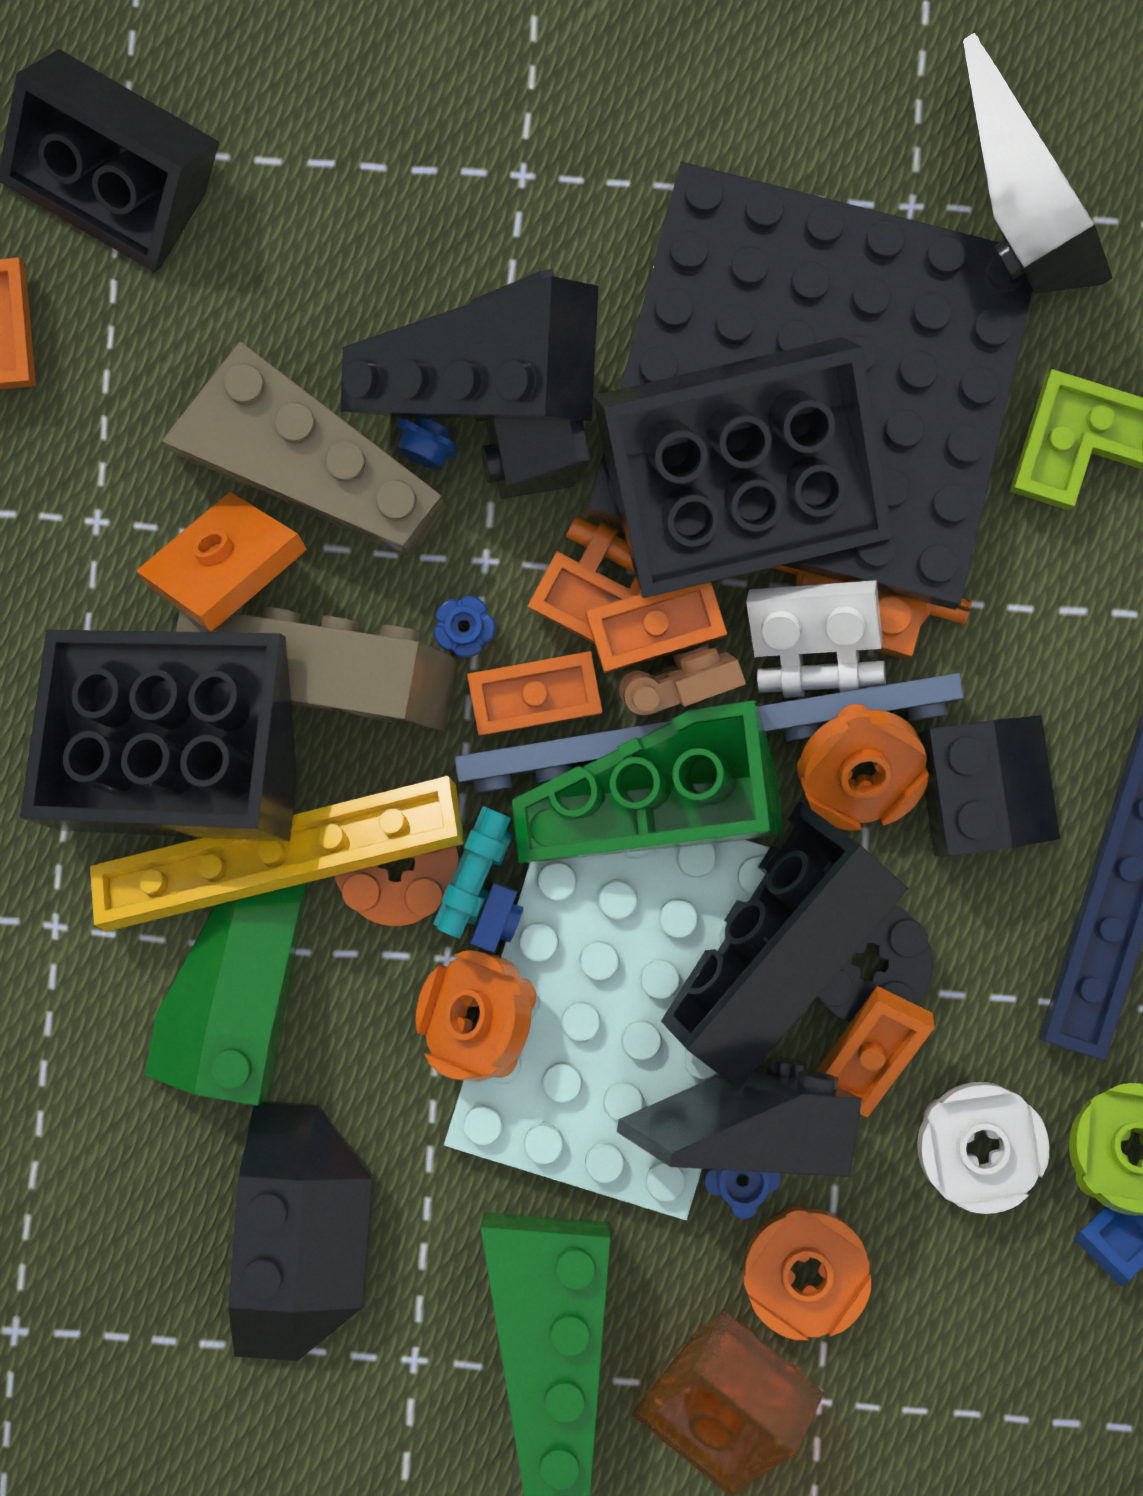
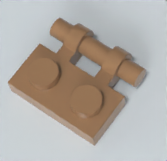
(692, 678)

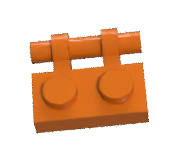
(576, 586)

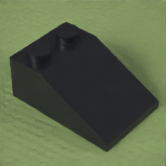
(771, 1124)

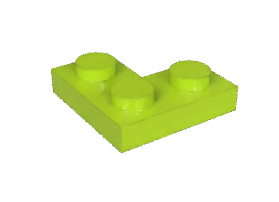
(1066, 428)

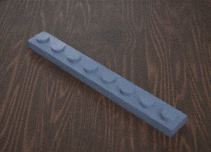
(796, 718)

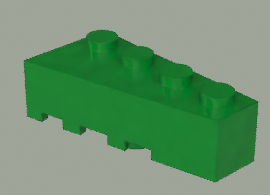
(550, 1324)

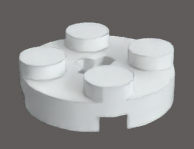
(1011, 1169)

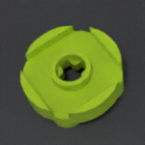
(1097, 1153)

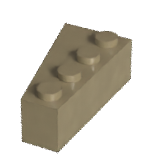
(289, 445)
(355, 670)

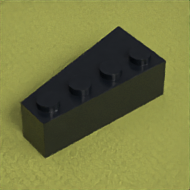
(491, 359)

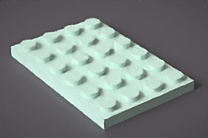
(606, 957)

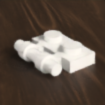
(816, 621)

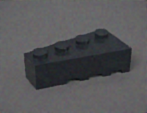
(781, 946)

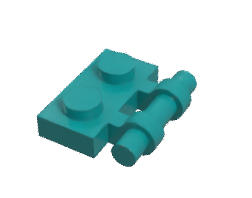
(464, 895)

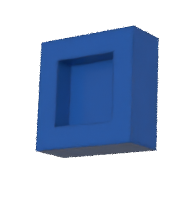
(497, 919)
(1114, 1243)

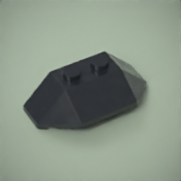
(297, 1233)

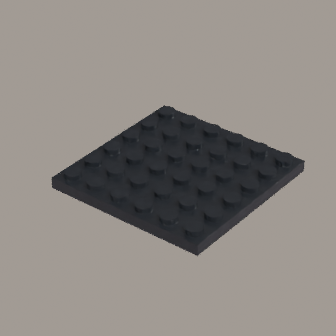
(939, 329)

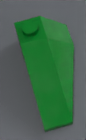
(679, 786)
(229, 1000)

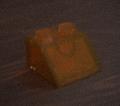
(730, 1404)

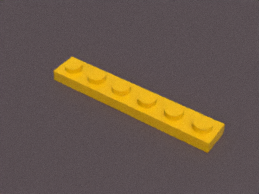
(320, 846)

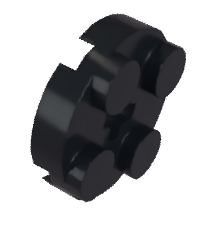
(905, 970)

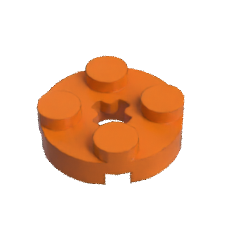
(861, 737)
(401, 901)
(503, 1021)
(813, 1309)

